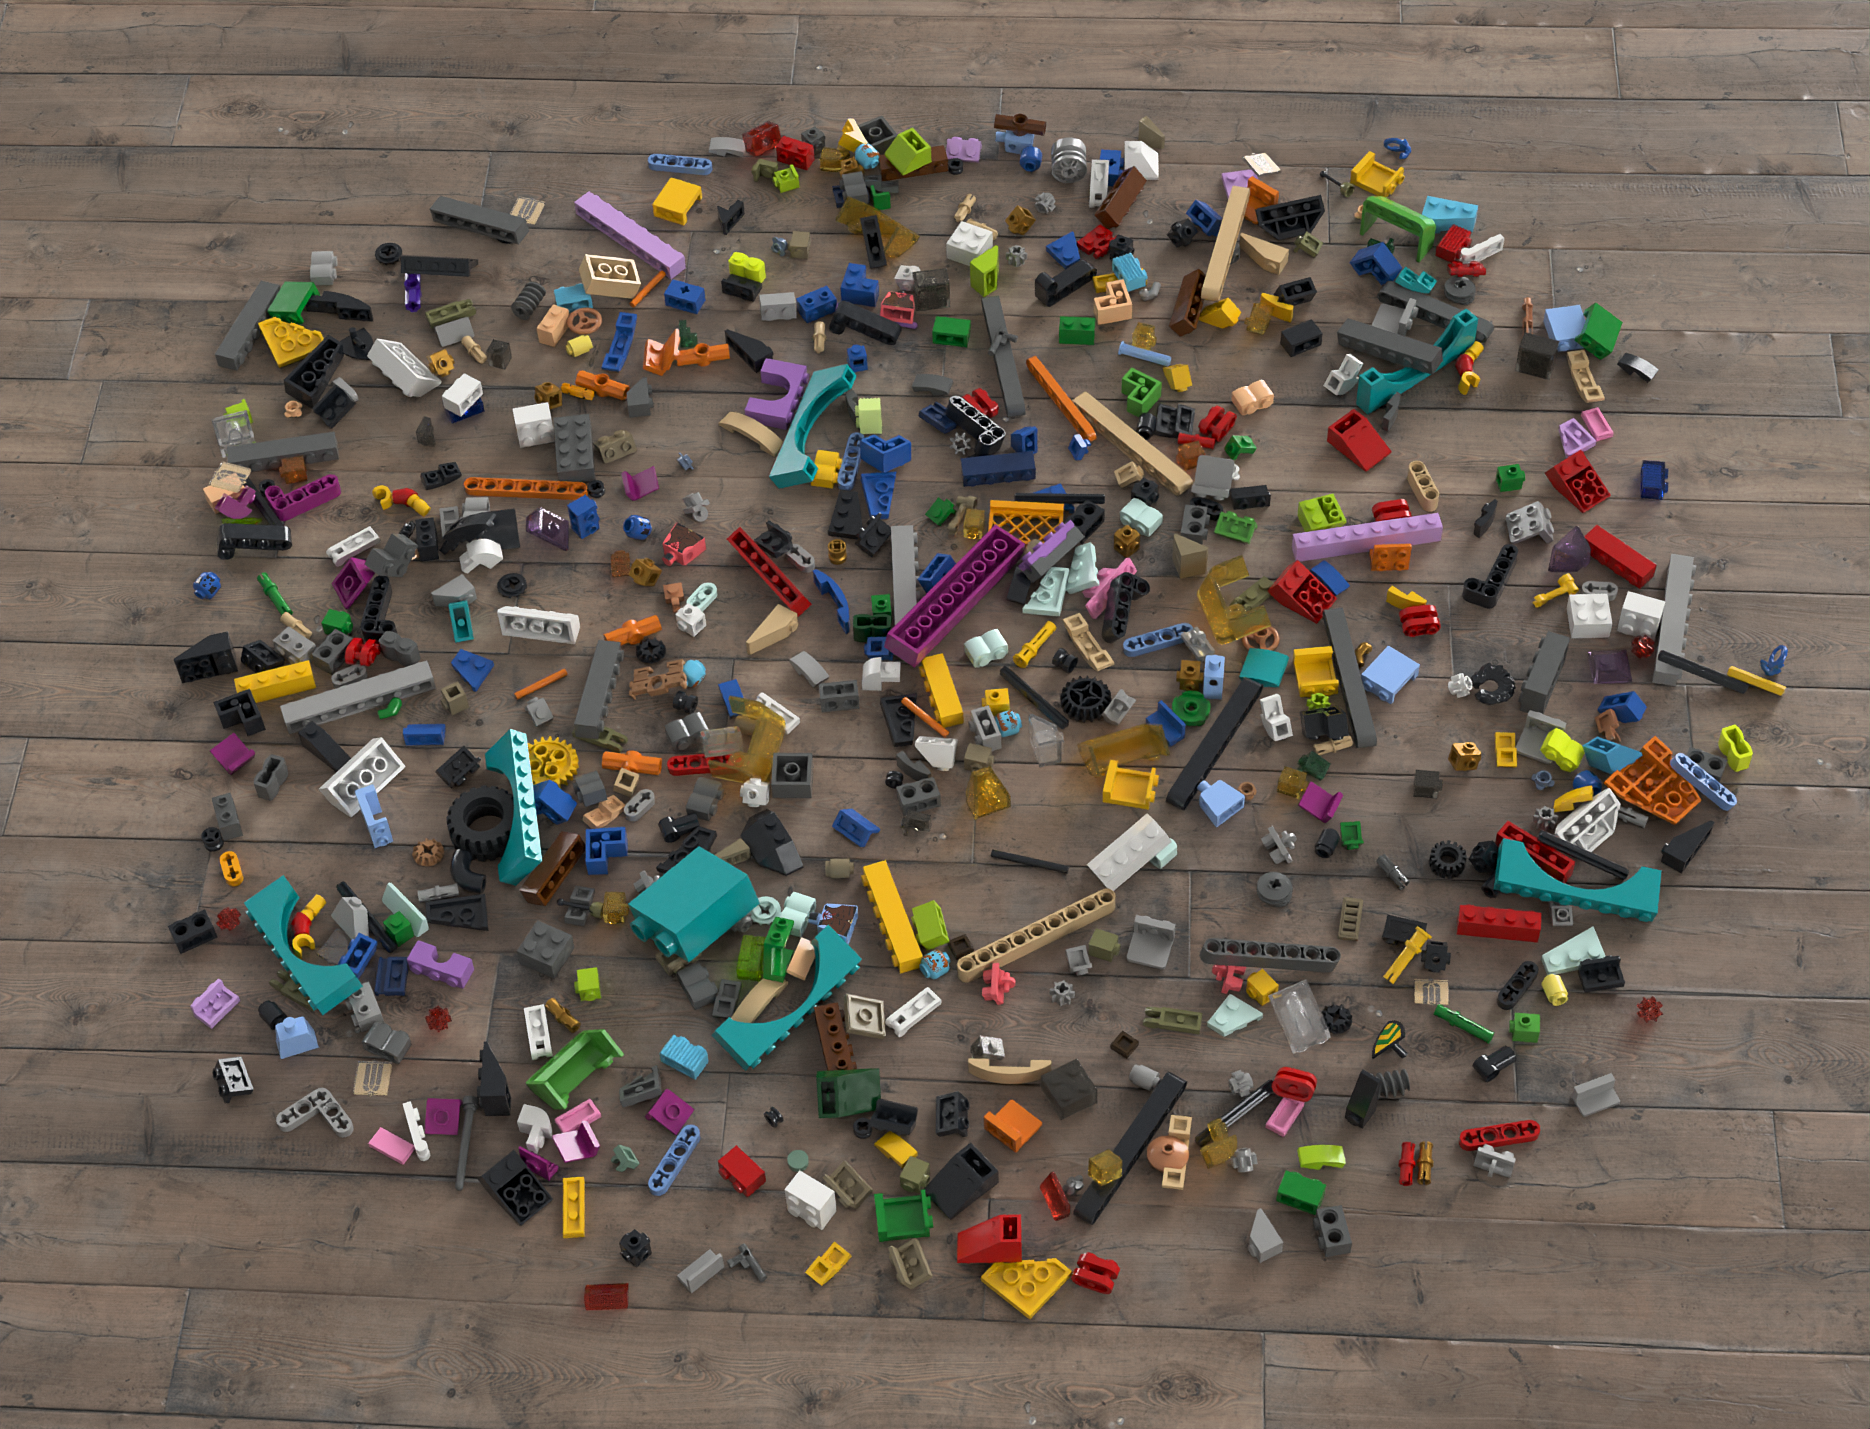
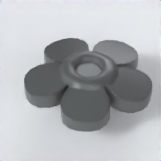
(1073, 1185)

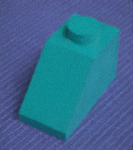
(461, 621)

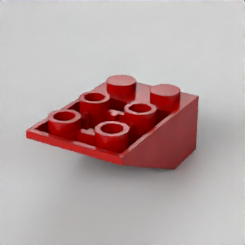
(1357, 440)
(1578, 482)
(1302, 592)
(991, 1241)

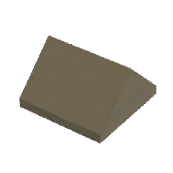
(1189, 557)

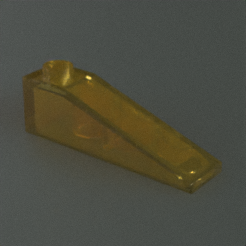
(986, 793)

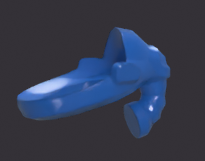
(1404, 147)
(1774, 667)

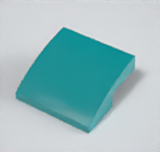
(1414, 282)
(1264, 667)

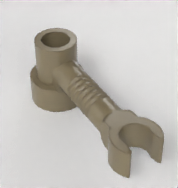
(963, 503)

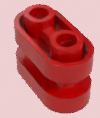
(982, 402)
(1217, 423)
(1391, 510)
(1419, 620)
(364, 652)
(1294, 1084)
(1095, 1273)

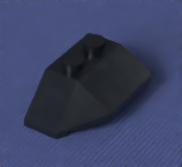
(1291, 218)
(771, 843)

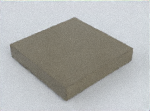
(864, 1016)

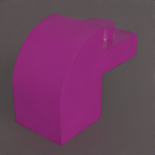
(236, 508)

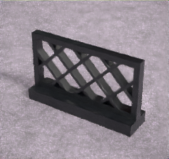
(437, 265)

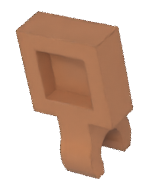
(674, 595)
(1606, 724)

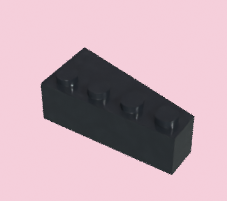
(313, 374)

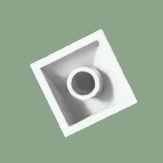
(1142, 157)
(938, 751)

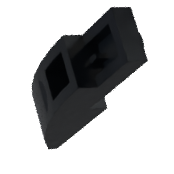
(341, 304)
(466, 529)

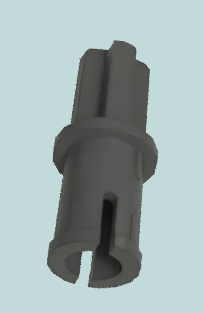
(1392, 871)

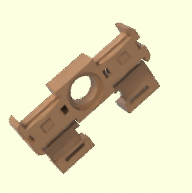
(674, 678)

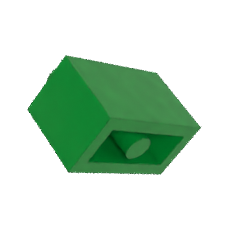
(1077, 330)
(951, 331)
(1301, 1192)

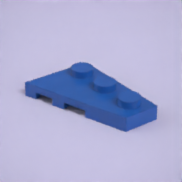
(878, 492)

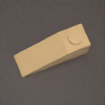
(1265, 254)
(773, 629)

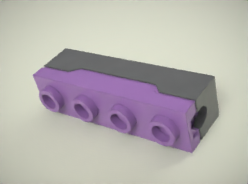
(1051, 551)

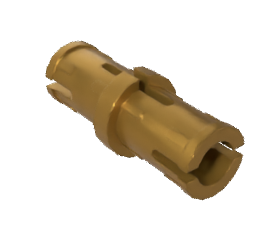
(562, 1015)
(1425, 1163)

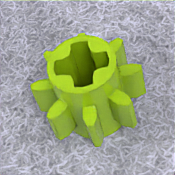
(1318, 701)

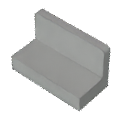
(454, 331)
(1595, 1095)
(701, 1270)

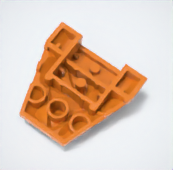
(1655, 784)

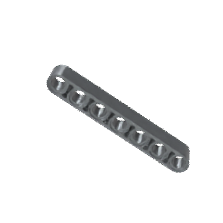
(1429, 308)
(1261, 959)

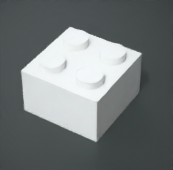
(968, 243)
(534, 425)
(1640, 615)
(1589, 616)
(810, 1200)

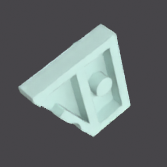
(1233, 1015)

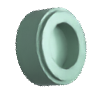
(798, 1160)

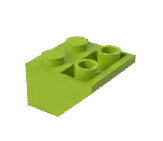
(908, 152)
(985, 272)
(1320, 513)

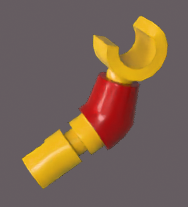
(1464, 367)
(401, 496)
(301, 925)

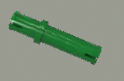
(270, 589)
(1469, 1026)

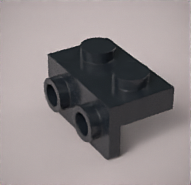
(458, 766)
(1400, 929)
(1601, 974)
(894, 1117)

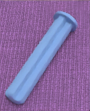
(1144, 354)

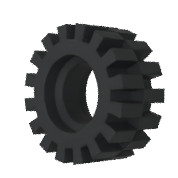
(1447, 850)

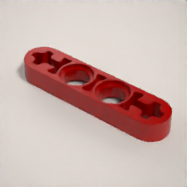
(688, 759)
(1498, 1132)

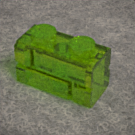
(751, 958)

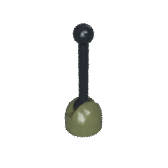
(1345, 188)
(595, 908)

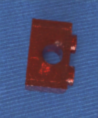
(761, 138)

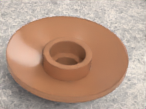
(1160, 1158)

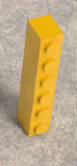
(892, 917)

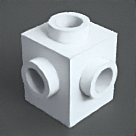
(904, 277)
(690, 619)
(761, 789)

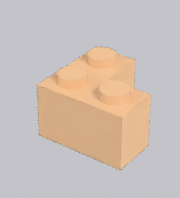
(1115, 305)

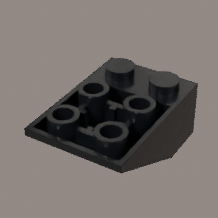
(207, 659)
(494, 1088)
(962, 1181)
(515, 1188)

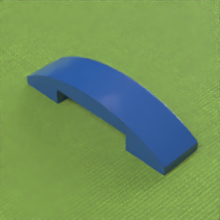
(621, 342)
(825, 585)

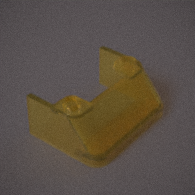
(895, 236)
(1231, 621)
(764, 742)
(1124, 746)

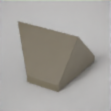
(1150, 134)

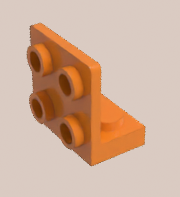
(1260, 196)
(660, 356)
(1390, 557)
(1012, 1125)

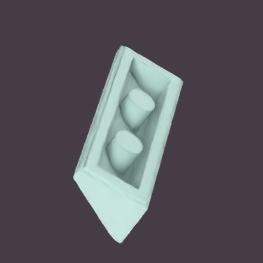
(398, 902)

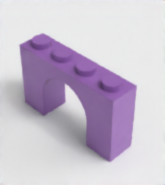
(781, 411)

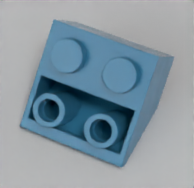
(1609, 755)

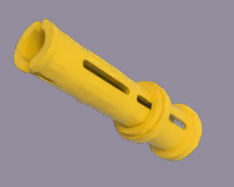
(1029, 650)
(1412, 947)

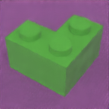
(1141, 391)

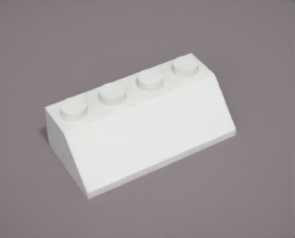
(402, 368)
(539, 624)
(371, 765)
(1129, 852)

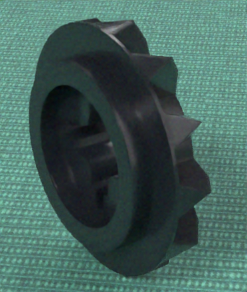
(385, 249)
(408, 529)
(517, 580)
(645, 656)
(1344, 1021)

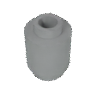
(1144, 1077)

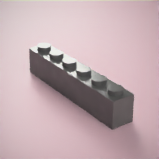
(479, 220)
(246, 329)
(1390, 346)
(269, 453)
(598, 689)

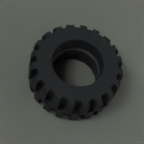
(477, 804)

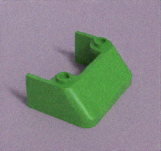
(1401, 217)
(572, 1065)

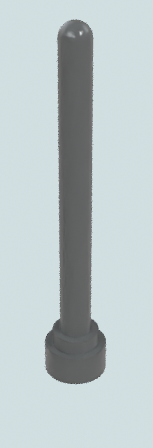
(470, 1105)

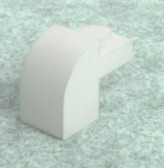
(1346, 377)
(480, 552)
(877, 672)
(1274, 719)
(536, 1124)

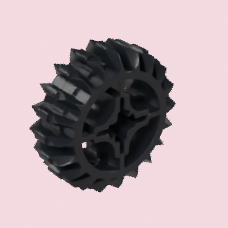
(1081, 700)

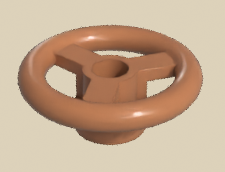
(585, 323)
(1260, 638)

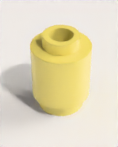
(579, 345)
(1554, 989)

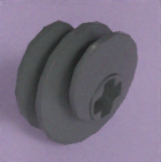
(1460, 290)
(1274, 889)

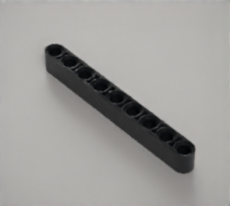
(1214, 743)
(1133, 1145)

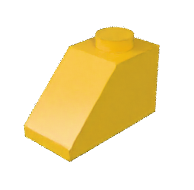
(1220, 314)
(1178, 377)

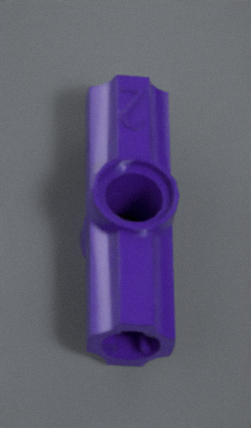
(412, 292)

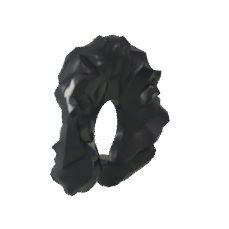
(1498, 674)

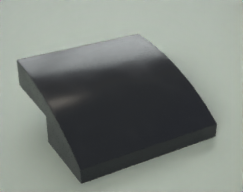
(1174, 420)
(504, 529)

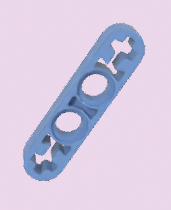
(680, 162)
(850, 461)
(1155, 636)
(1686, 767)
(671, 1158)

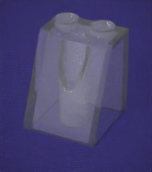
(1299, 1017)

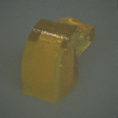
(831, 158)
(1259, 318)
(1223, 1146)

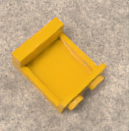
(1375, 176)
(676, 200)
(1315, 671)
(1129, 786)

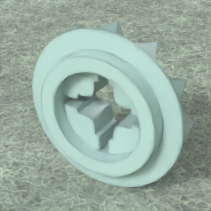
(765, 904)

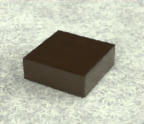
(960, 946)
(1124, 1044)

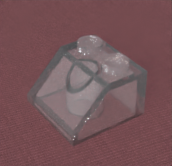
(233, 430)
(1045, 741)

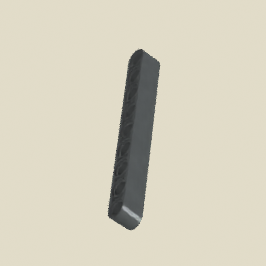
(1003, 358)
(1349, 678)

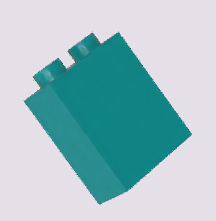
(692, 905)

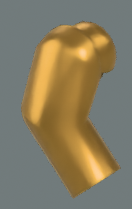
(1363, 648)

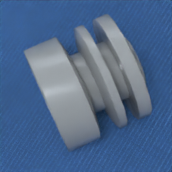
(1068, 160)

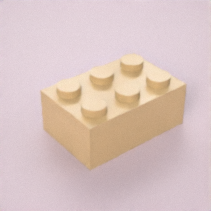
(609, 276)

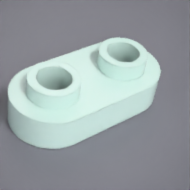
(700, 598)

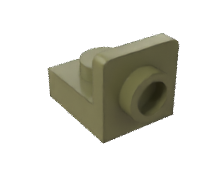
(764, 168)
(1308, 244)

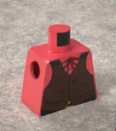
(898, 307)
(682, 545)

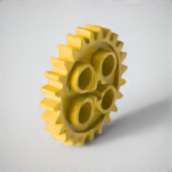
(556, 759)

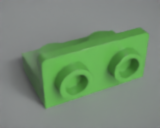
(1235, 527)

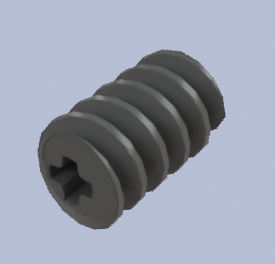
(528, 300)
(1393, 1083)

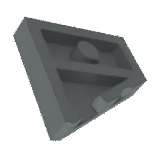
(641, 1088)

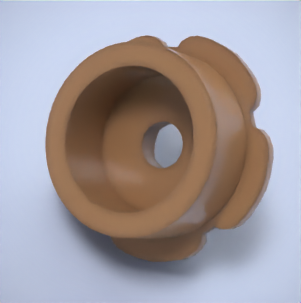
(1247, 787)

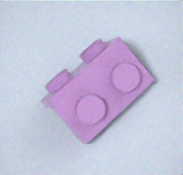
(965, 150)
(214, 1003)

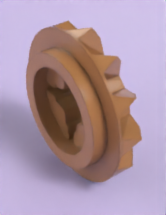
(427, 859)

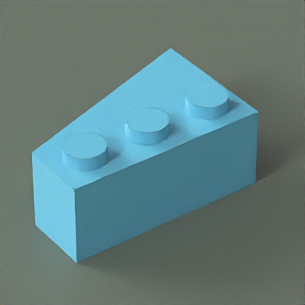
(1450, 212)

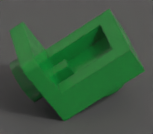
(1239, 445)
(940, 511)
(1351, 835)

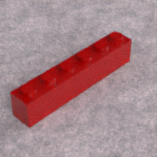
(769, 571)

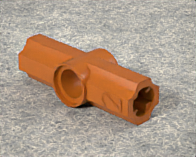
(703, 354)
(602, 385)
(634, 631)
(632, 761)

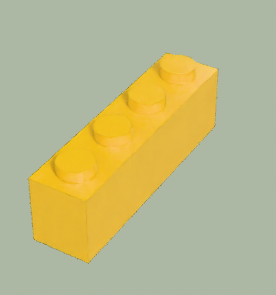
(278, 681)
(942, 691)

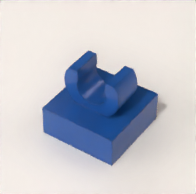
(1078, 446)

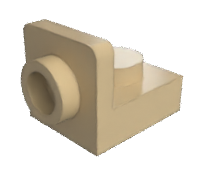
(1129, 474)

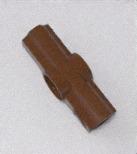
(1020, 124)

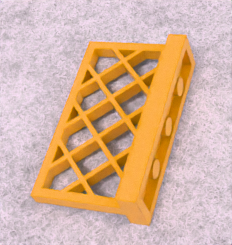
(1029, 510)

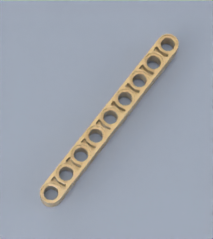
(1225, 243)
(1133, 444)
(1041, 927)

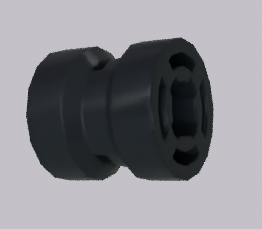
(1065, 660)
(685, 702)

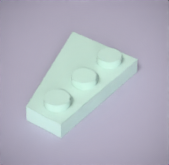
(1083, 570)
(1050, 594)
(1570, 953)

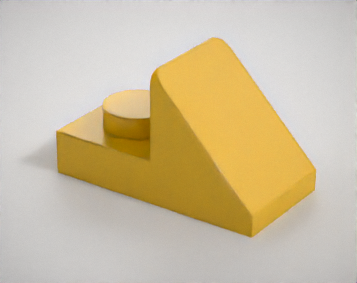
(851, 136)

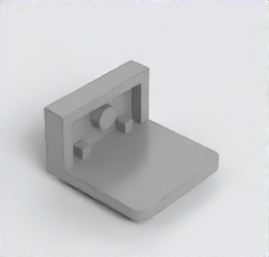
(1395, 318)
(1213, 477)
(1530, 522)
(1534, 734)
(1151, 942)

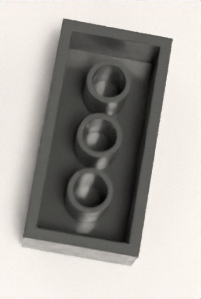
(574, 448)
(1544, 672)

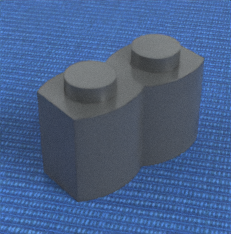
(853, 186)
(399, 649)
(685, 731)
(271, 777)
(589, 788)
(705, 798)
(697, 985)
(387, 1042)

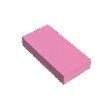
(1597, 424)
(1284, 1116)
(573, 1118)
(391, 1146)

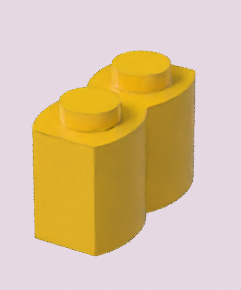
(828, 465)

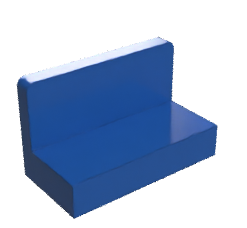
(1172, 725)
(424, 734)
(854, 826)

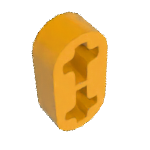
(235, 867)

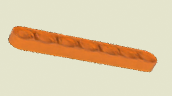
(1061, 399)
(518, 484)

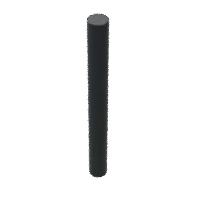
(1029, 861)

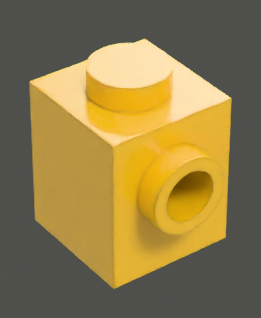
(997, 700)
(1260, 986)

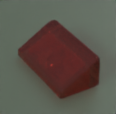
(1055, 1197)
(606, 1296)

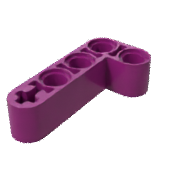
(303, 498)

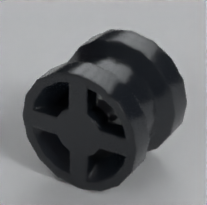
(212, 834)

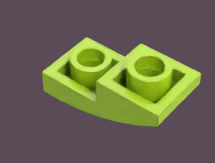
(1319, 1155)

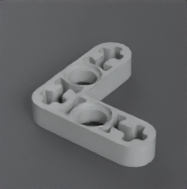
(320, 1106)

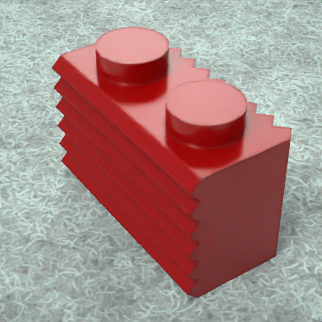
(1452, 243)

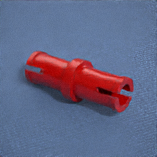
(1205, 442)
(1406, 1163)

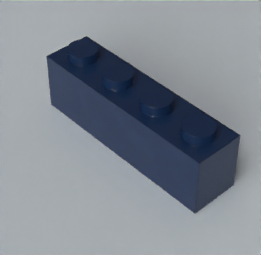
(998, 468)

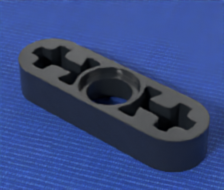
(1518, 976)

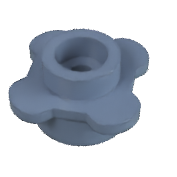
(779, 246)
(685, 461)
(1542, 775)

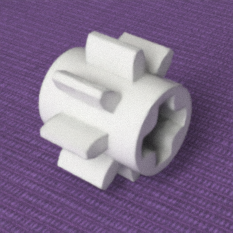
(1460, 685)

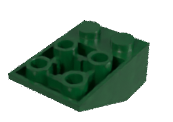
(847, 1092)

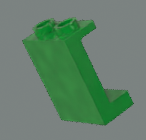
(291, 301)
(1599, 331)
(775, 955)
(903, 1217)

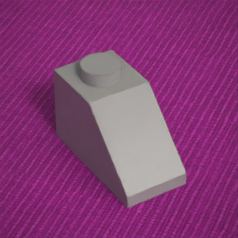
(454, 591)
(351, 916)
(1264, 1239)

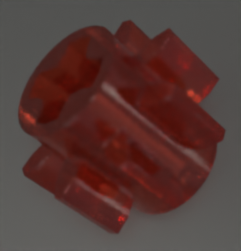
(1642, 646)
(228, 918)
(1644, 1007)
(438, 1018)

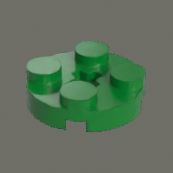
(1200, 704)

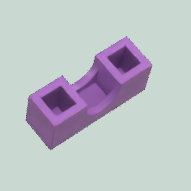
(453, 972)

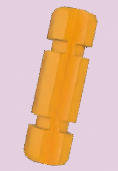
(577, 391)

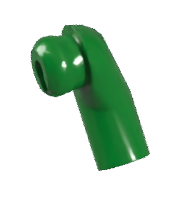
(392, 709)

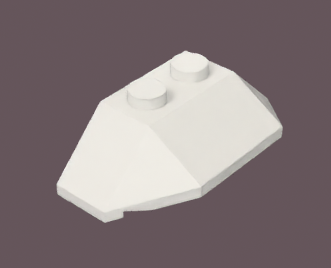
(1591, 821)

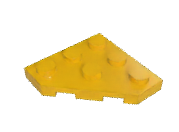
(289, 341)
(1027, 1283)

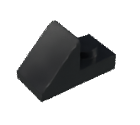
(730, 217)

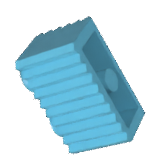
(1129, 270)
(572, 297)
(684, 1056)

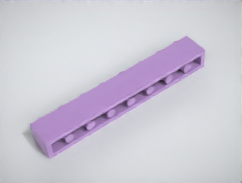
(630, 235)
(1364, 536)

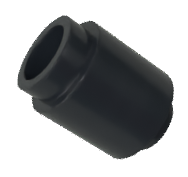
(1146, 425)
(1327, 843)
(271, 1013)

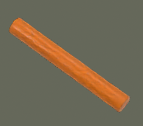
(647, 288)
(540, 684)
(925, 717)

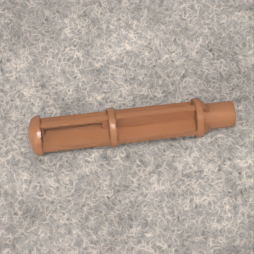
(1528, 320)

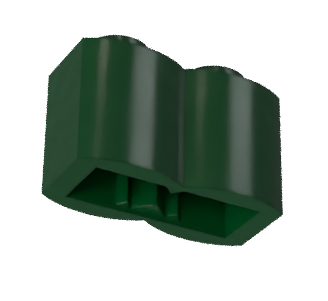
(870, 626)

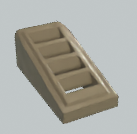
(735, 853)
(1354, 907)

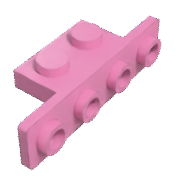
(1100, 593)

